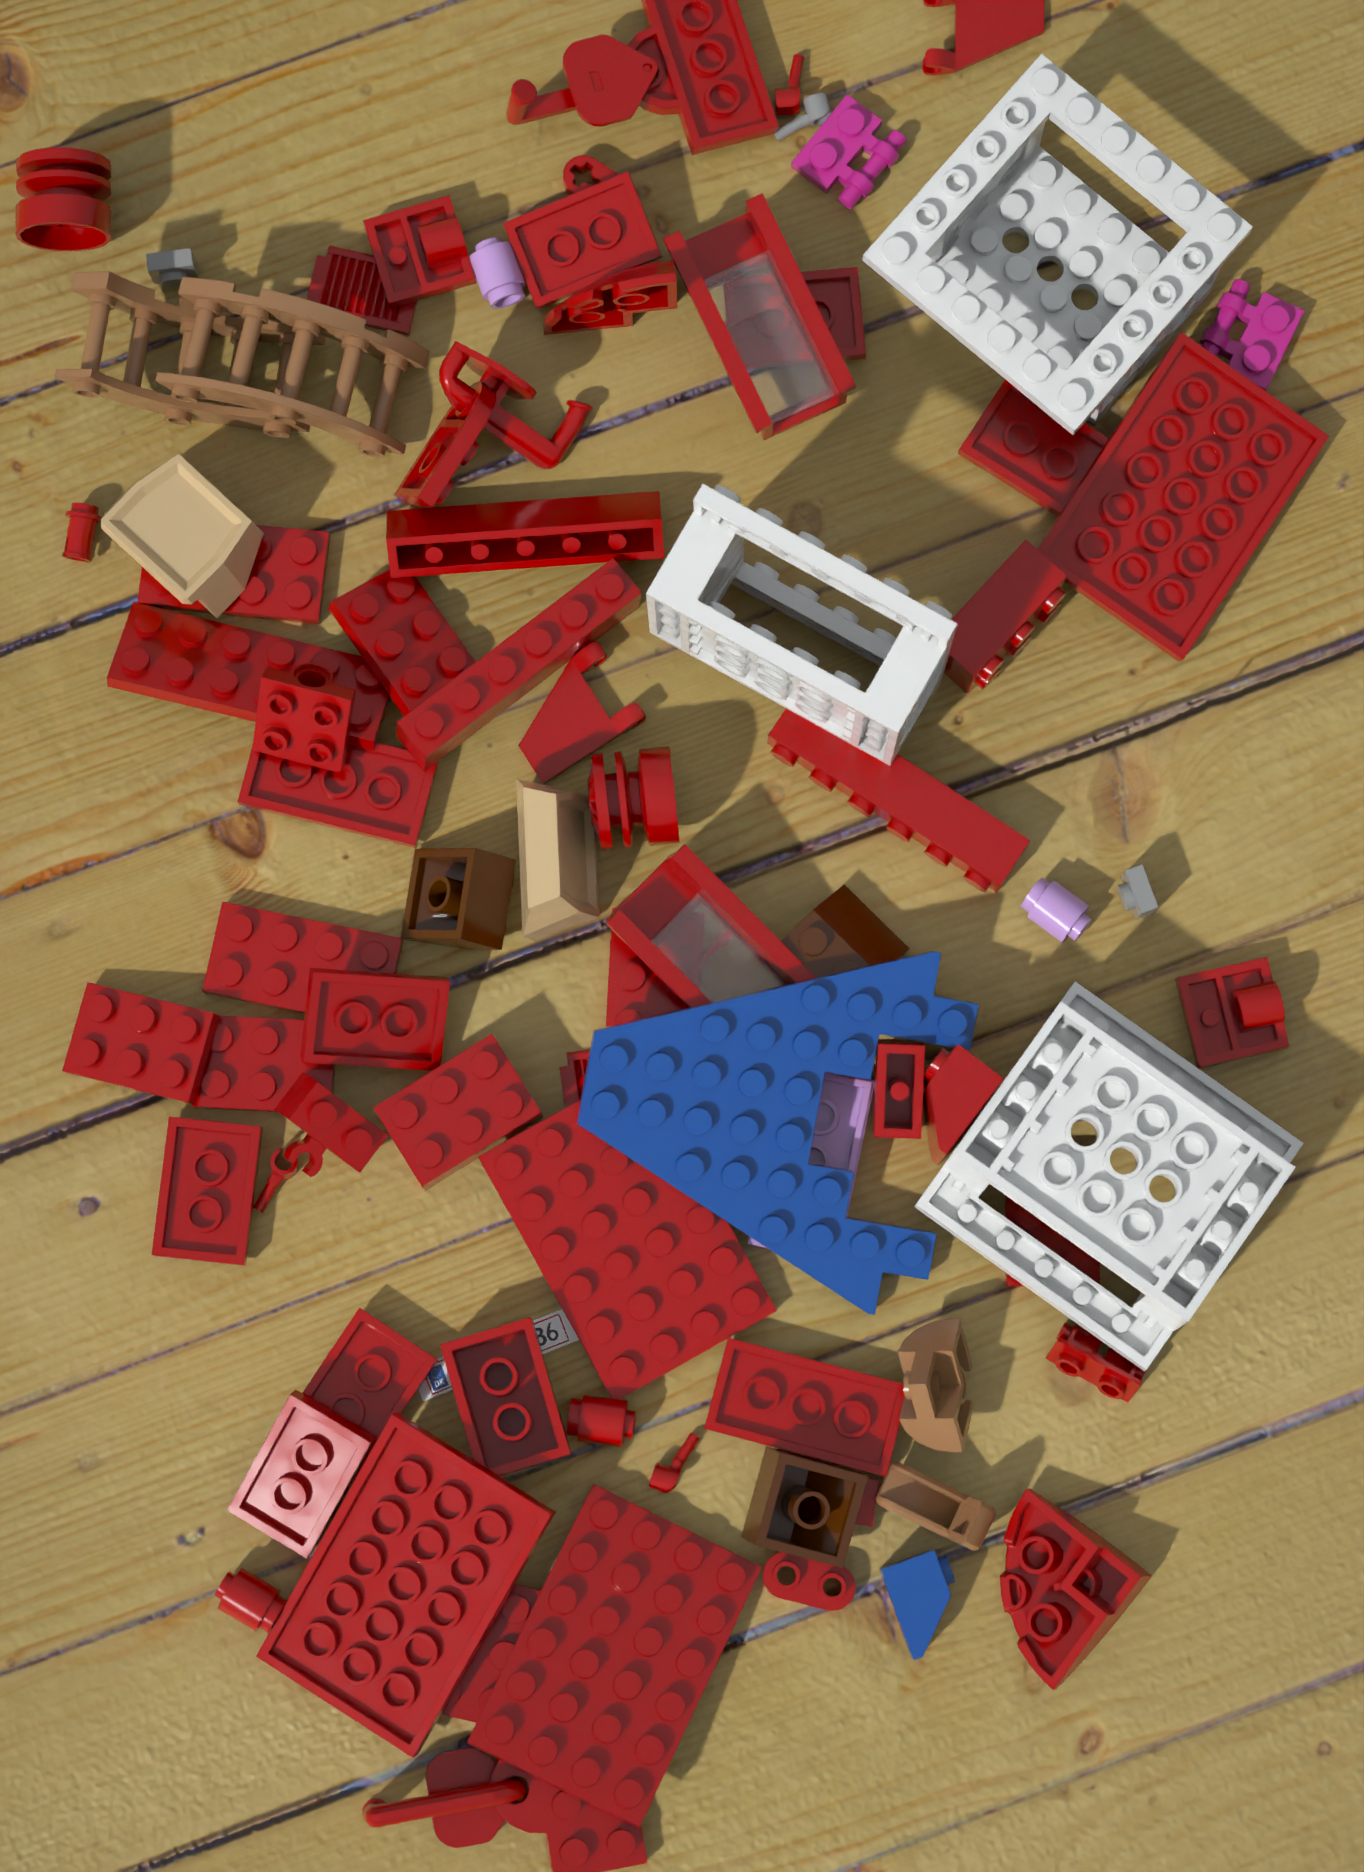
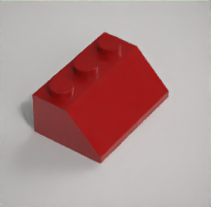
(954, 1096)

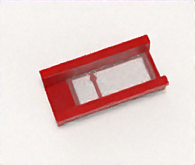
(762, 320)
(701, 935)

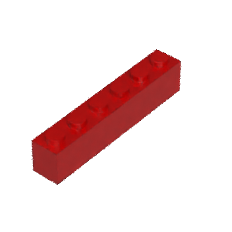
(524, 534)
(518, 664)
(905, 798)

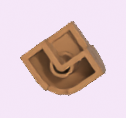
(935, 1385)

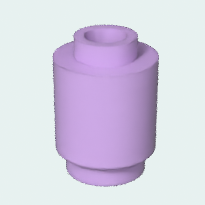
(498, 273)
(1056, 910)

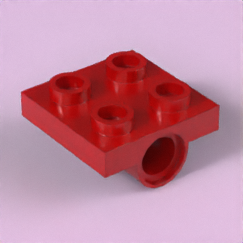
(419, 251)
(304, 716)
(1233, 1012)

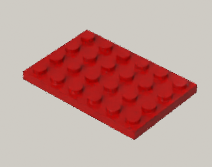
(1180, 496)
(624, 1252)
(405, 1584)
(615, 1655)

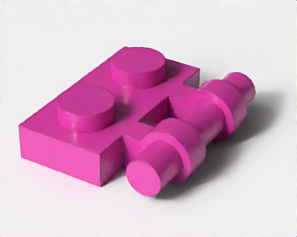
(837, 145)
(1264, 339)

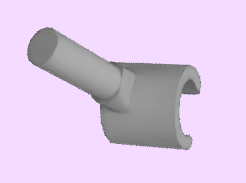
(817, 111)

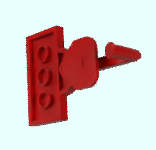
(701, 70)
(475, 1796)

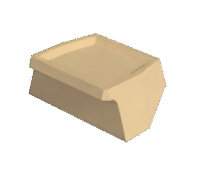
(186, 535)
(555, 859)

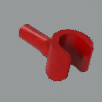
(788, 99)
(274, 1180)
(665, 1477)

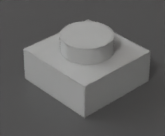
(170, 266)
(1137, 893)

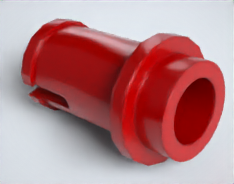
(81, 532)

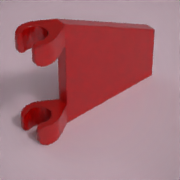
(983, 31)
(573, 720)

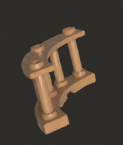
(110, 292)
(308, 322)

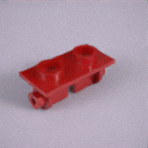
(1077, 1356)

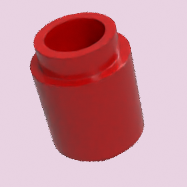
(600, 1420)
(250, 1600)

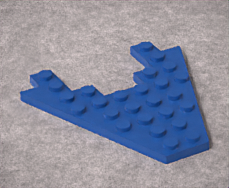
(731, 1100)

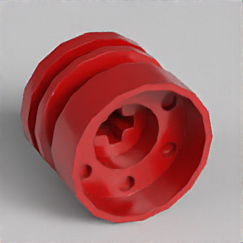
(63, 199)
(634, 798)

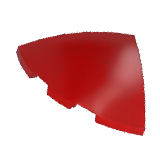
(614, 299)
(1062, 1586)

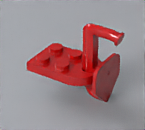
(477, 409)

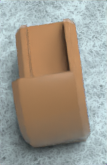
(935, 1506)

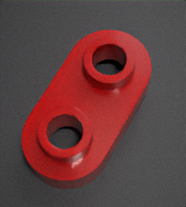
(808, 1582)

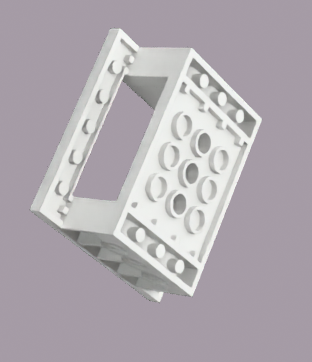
(999, 182)
(711, 557)
(1139, 1099)

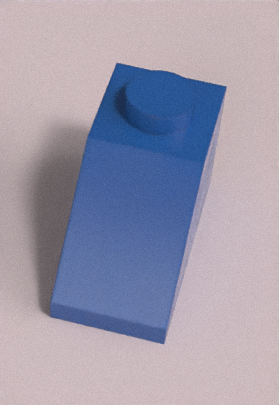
(918, 1596)

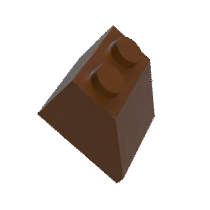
(458, 898)
(842, 936)
(804, 1507)

